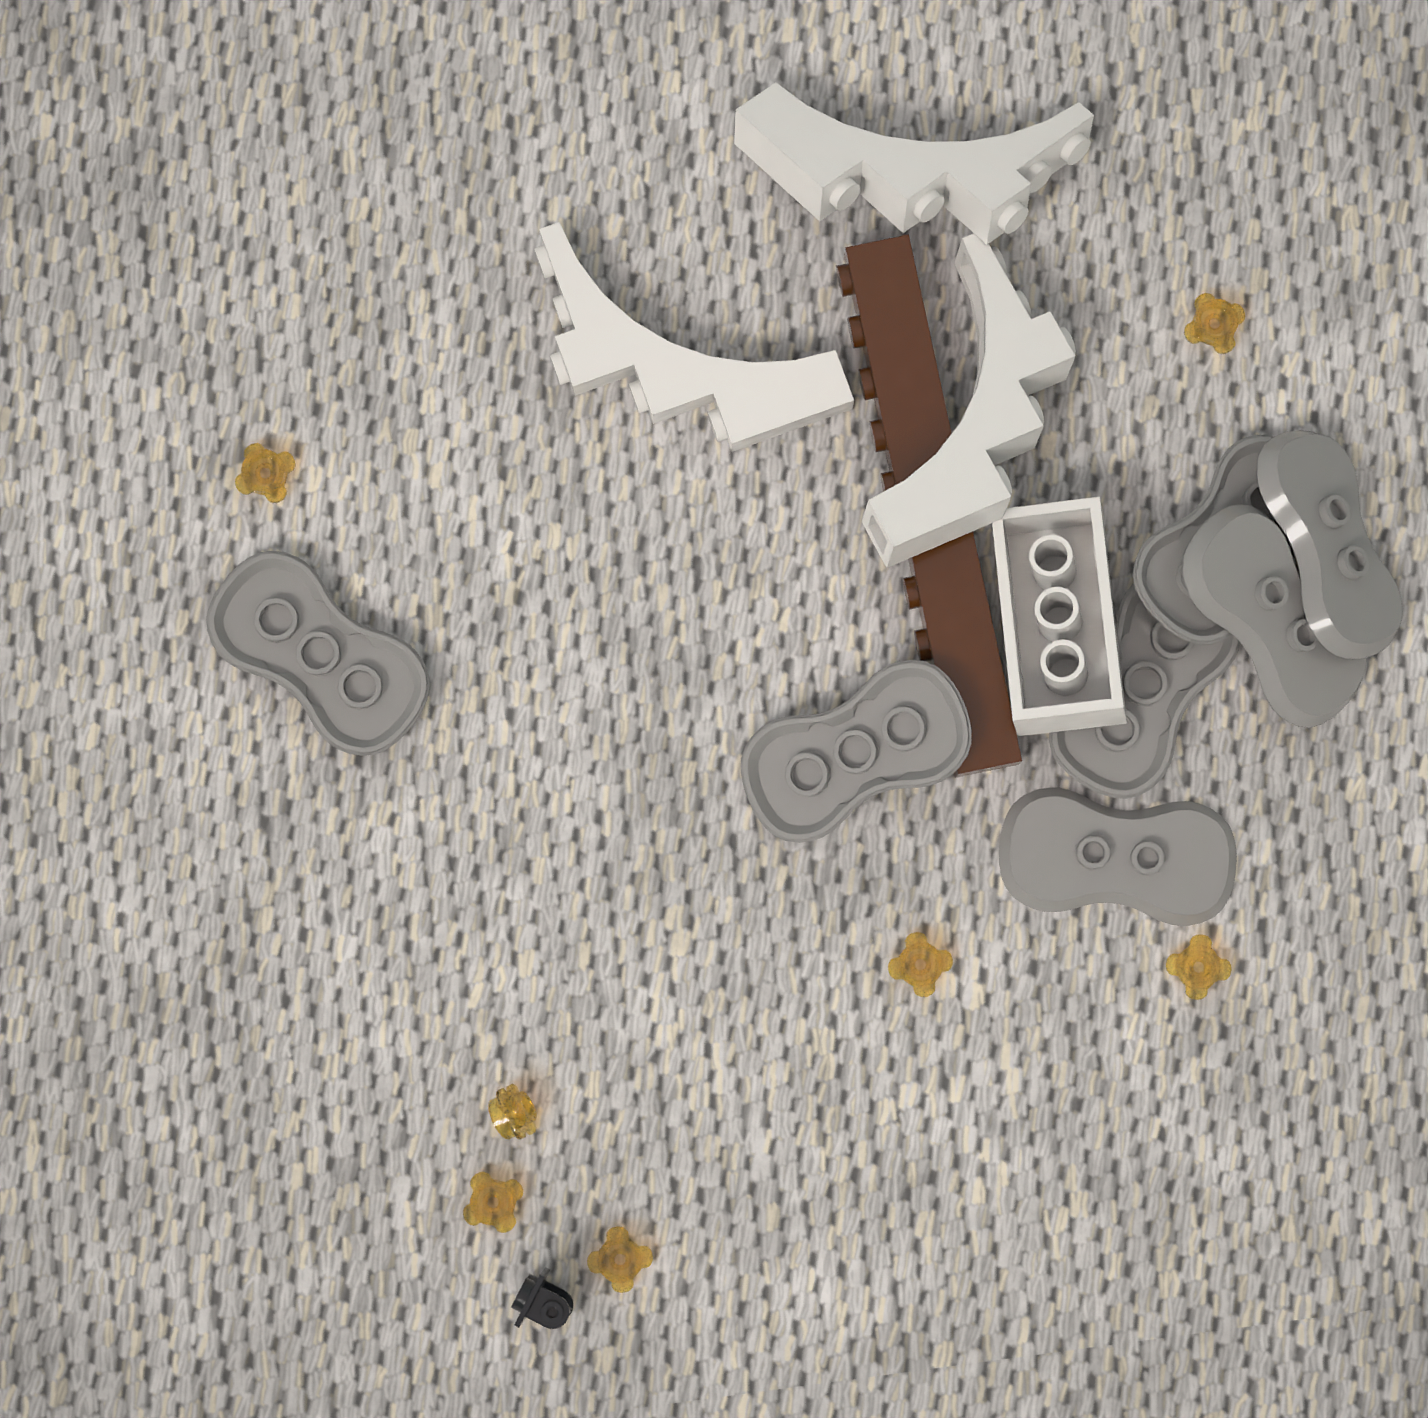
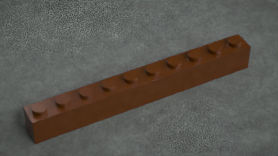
(911, 429)

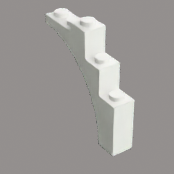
(905, 179)
(749, 397)
(960, 483)

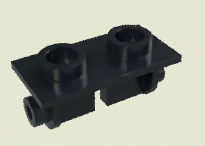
(542, 1302)

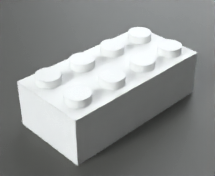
(1058, 617)

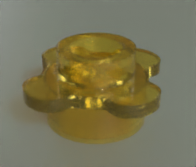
(1227, 314)
(260, 458)
(1198, 951)
(935, 960)
(512, 1113)
(480, 1212)
(635, 1259)

